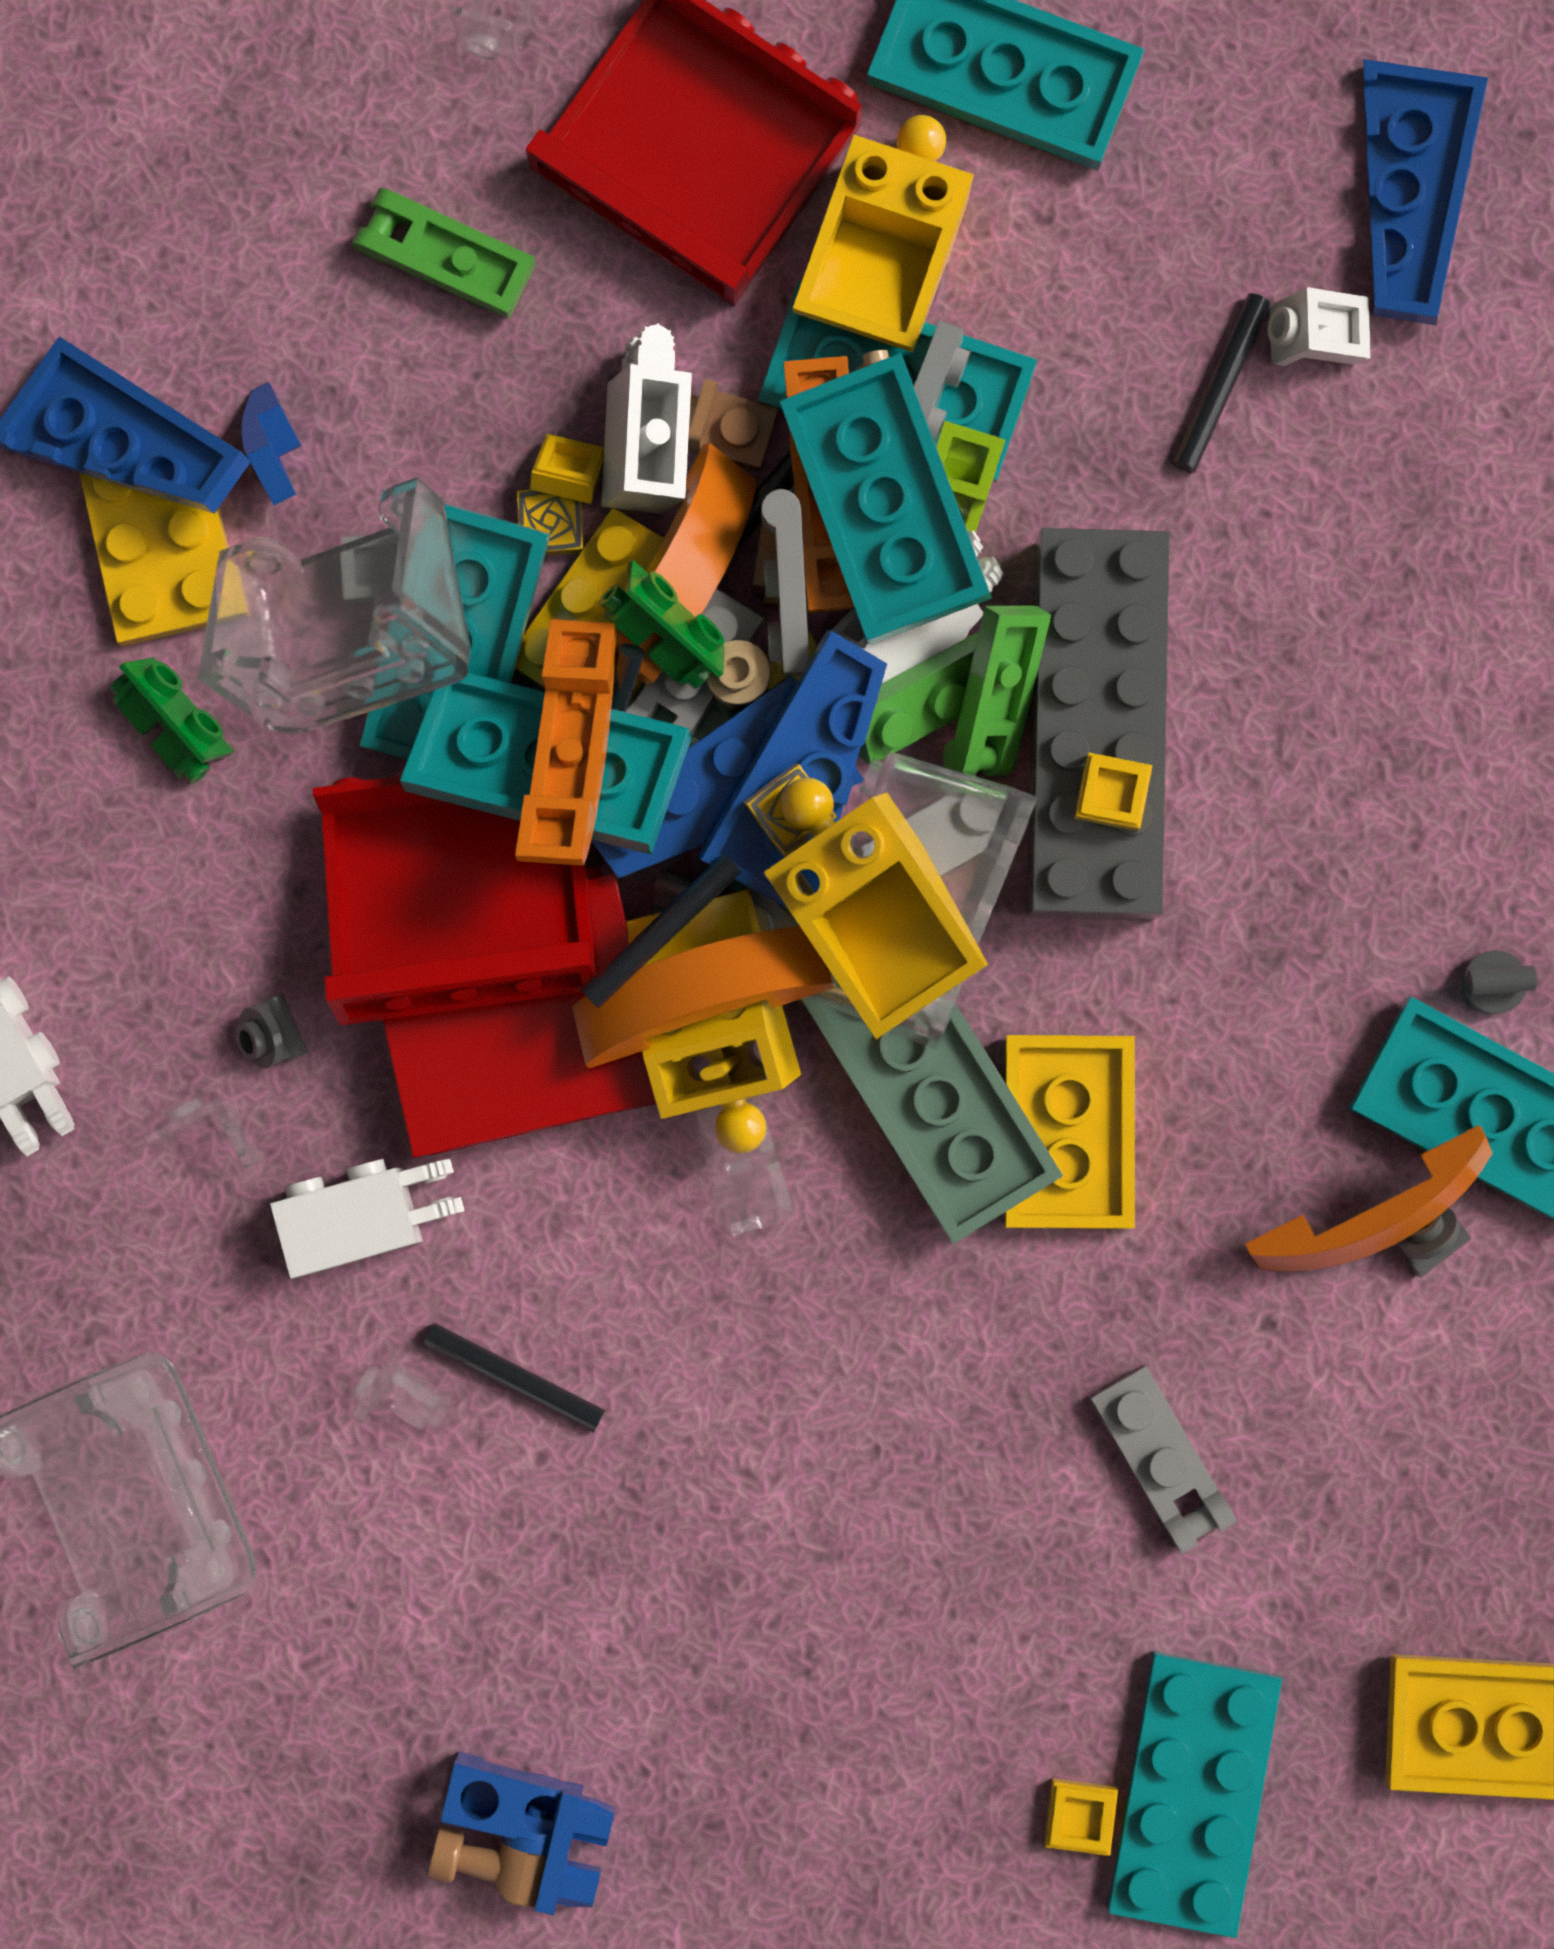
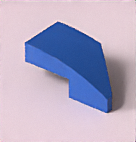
(267, 438)

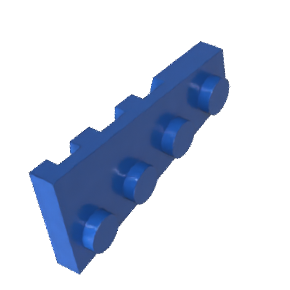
(1418, 166)
(113, 430)
(821, 732)
(707, 782)

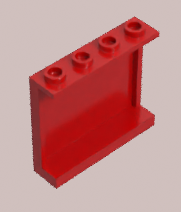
(699, 140)
(440, 909)
(513, 1064)

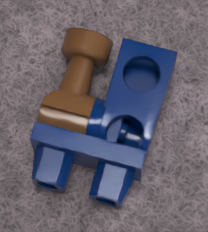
(536, 1826)

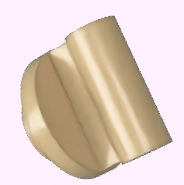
(744, 676)

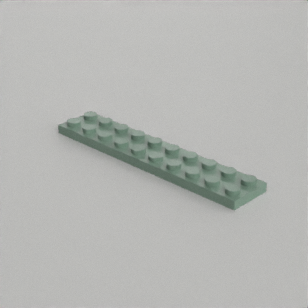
(937, 1107)

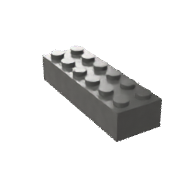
(1102, 695)

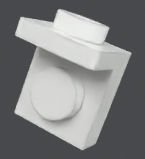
(1319, 327)

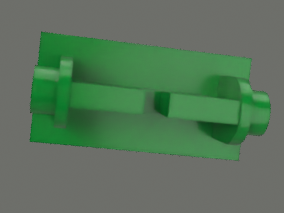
(649, 605)
(153, 695)

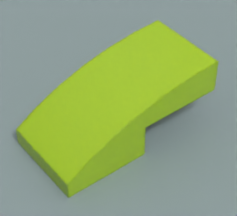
(970, 465)

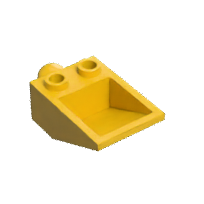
(886, 236)
(878, 917)
(722, 1039)

